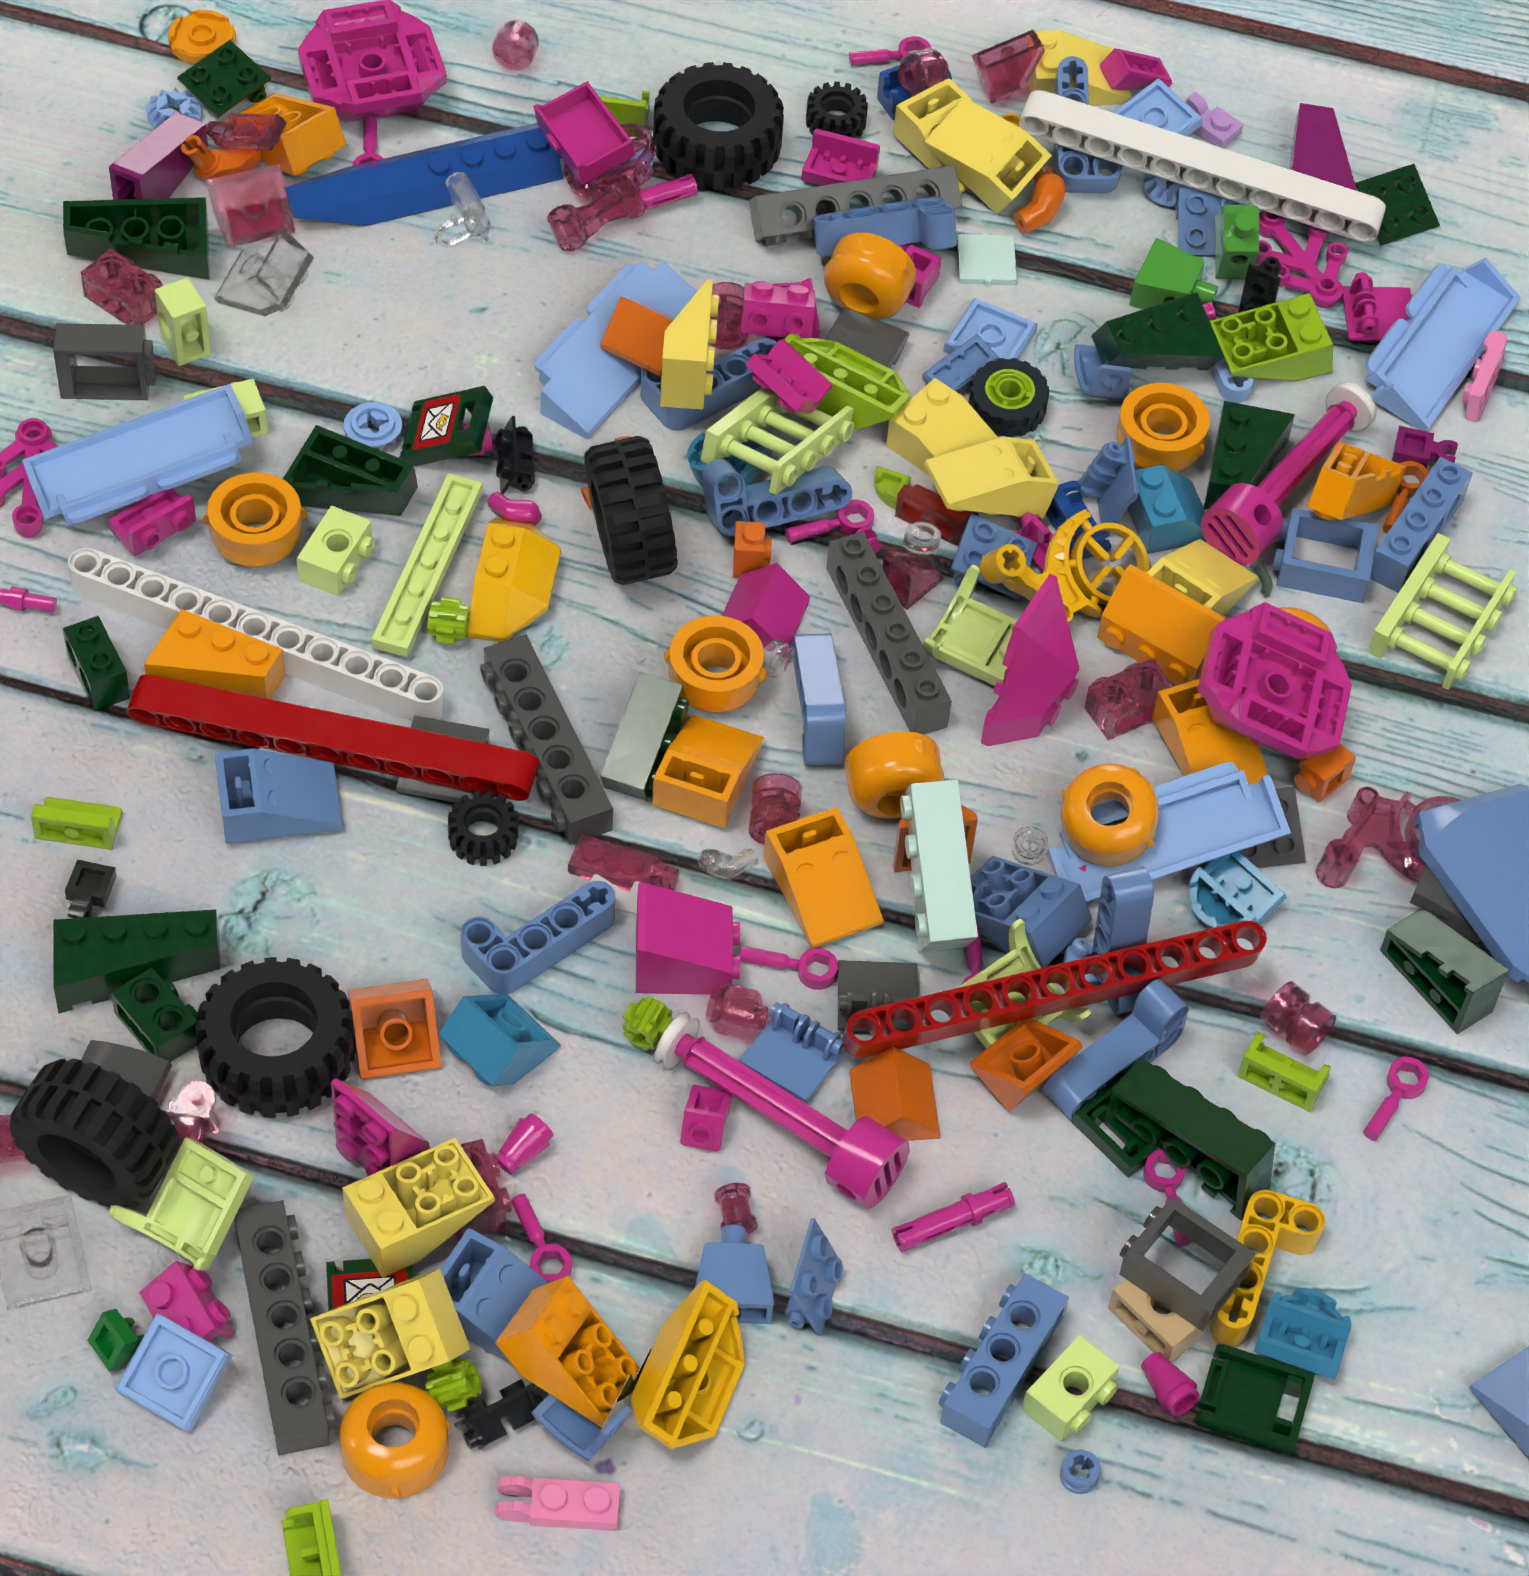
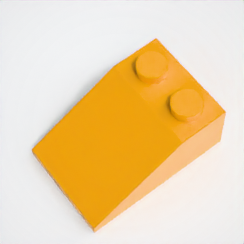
(308, 137)

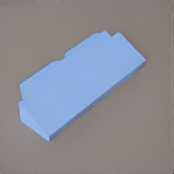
(1433, 351)
(581, 377)
(140, 457)
(1198, 822)

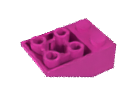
(370, 1130)

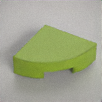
(888, 484)

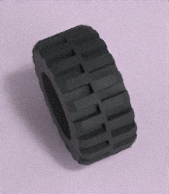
(721, 95)
(631, 510)
(267, 993)
(94, 1133)

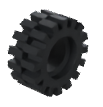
(837, 99)
(486, 846)

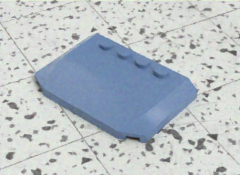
(1483, 864)

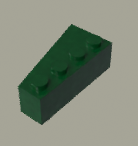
(151, 232)
(107, 951)
(1195, 1133)

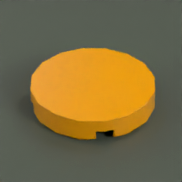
(199, 35)

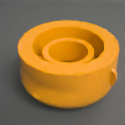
(869, 275)
(1165, 410)
(251, 500)
(716, 643)
(886, 766)
(1103, 843)
(400, 1469)

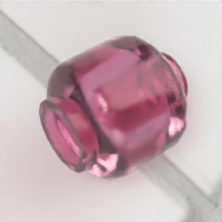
(515, 45)
(922, 70)
(736, 1011)

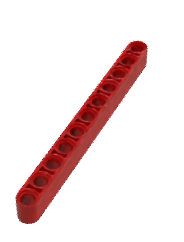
(333, 737)
(1041, 1001)

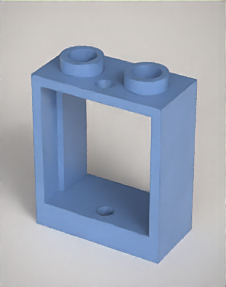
(1323, 578)

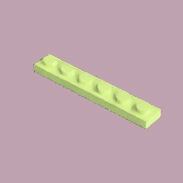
(427, 565)

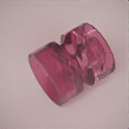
(729, 315)
(773, 803)
(1307, 1028)

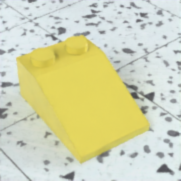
(1062, 45)
(935, 424)

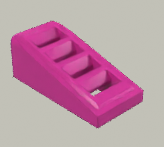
(1131, 70)

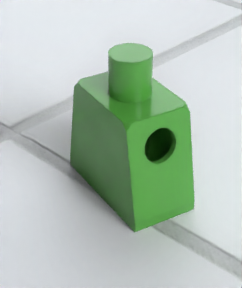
(1236, 235)
(1168, 276)

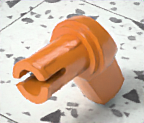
(218, 162)
(1045, 201)

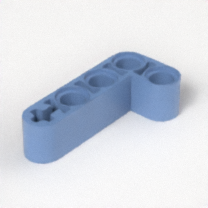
(1089, 178)
(902, 222)
(730, 385)
(821, 493)
(819, 699)
(586, 911)
(1123, 921)
(1145, 1034)

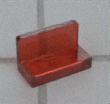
(927, 506)

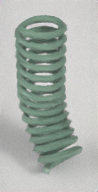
(1263, 579)

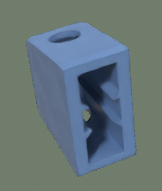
(740, 1273)

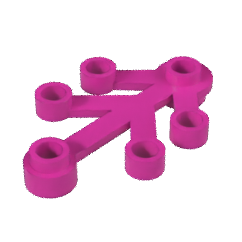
(1324, 287)
(31, 438)

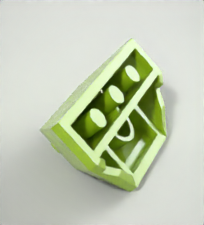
(857, 381)

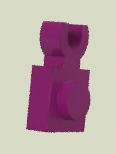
(1419, 447)

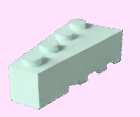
(939, 866)

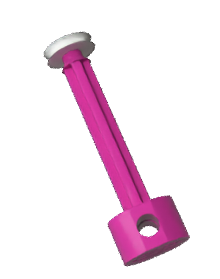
(1248, 516)
(861, 1160)

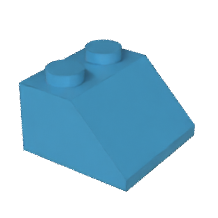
(1166, 509)
(497, 1038)

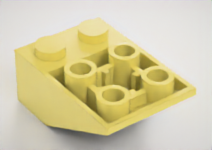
(920, 117)
(988, 153)
(687, 352)
(995, 478)
(1205, 576)
(415, 1205)
(390, 1334)

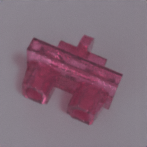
(195, 1112)

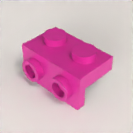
(839, 159)
(777, 310)
(790, 377)
(153, 520)
(188, 1300)

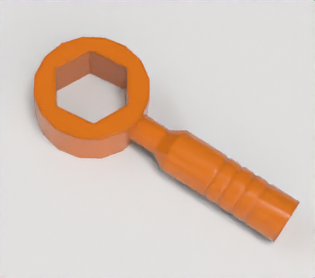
(1405, 490)

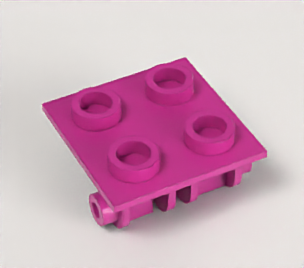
(1372, 309)

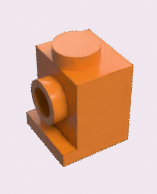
(750, 548)
(1324, 773)

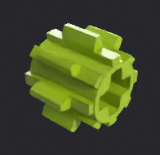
(448, 620)
(646, 1022)
(454, 1384)

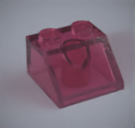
(250, 204)

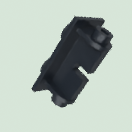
(1261, 284)
(513, 445)
(484, 1420)

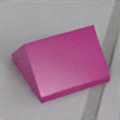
(768, 603)

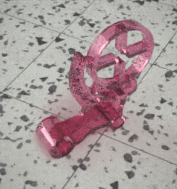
(611, 193)
(1376, 826)

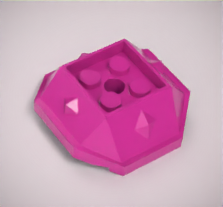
(371, 61)
(1276, 682)

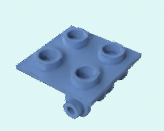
(1196, 220)
(1111, 480)
(979, 539)
(794, 1051)
(814, 1281)

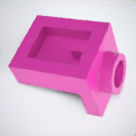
(705, 1118)

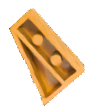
(1354, 483)
(216, 657)

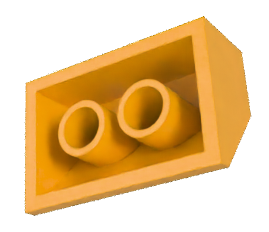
(1158, 623)

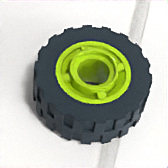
(1010, 396)

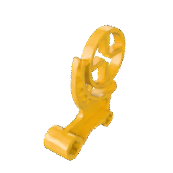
(1009, 565)

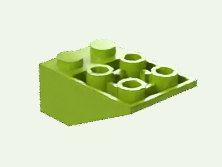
(1276, 341)

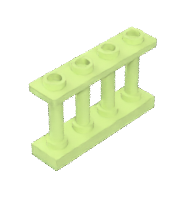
(761, 410)
(1422, 585)

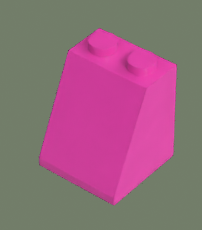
(683, 943)

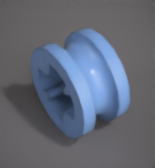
(1087, 1460)

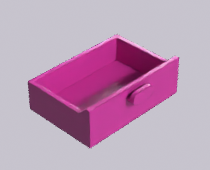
(584, 132)

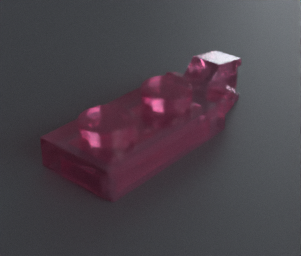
(247, 131)
(620, 865)

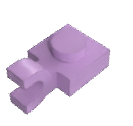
(1218, 126)

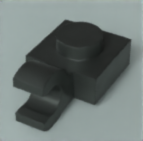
(89, 886)

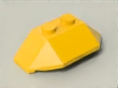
(511, 580)
(691, 1370)

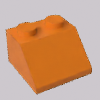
(394, 1028)

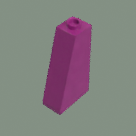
(1320, 147)
(156, 162)

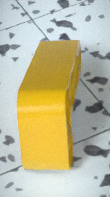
(1264, 1236)

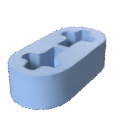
(1227, 389)

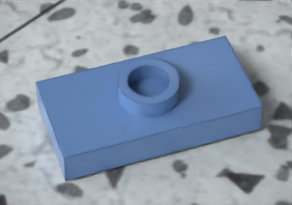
(962, 364)

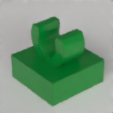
(114, 1339)

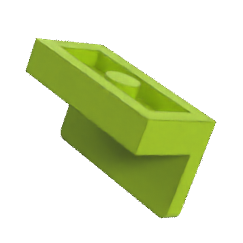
(76, 822)

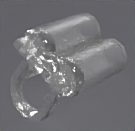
(470, 211)

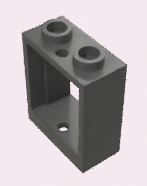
(103, 381)
(1168, 1290)

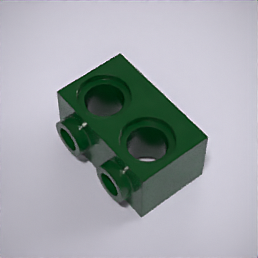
(96, 663)
(150, 1020)

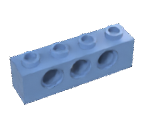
(1419, 523)
(979, 1415)

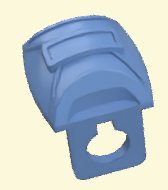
(1097, 378)
(574, 1429)

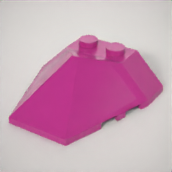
(1038, 671)

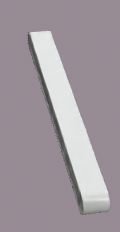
(1202, 166)
(305, 652)

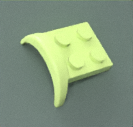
(972, 634)
(1018, 960)
(193, 1204)

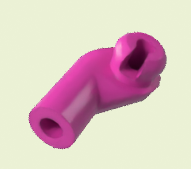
(515, 510)

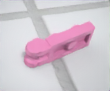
(1484, 375)
(560, 1503)

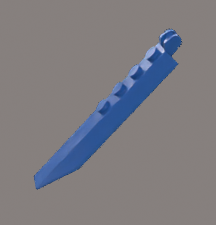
(417, 179)

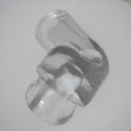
(725, 865)

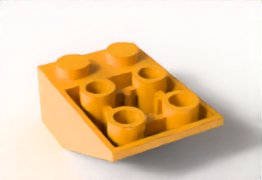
(1196, 740)
(705, 770)
(822, 877)
(568, 1350)

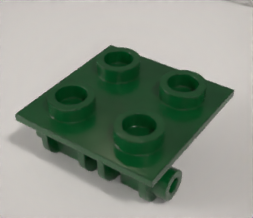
(225, 79)
(1406, 203)

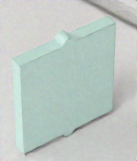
(986, 259)

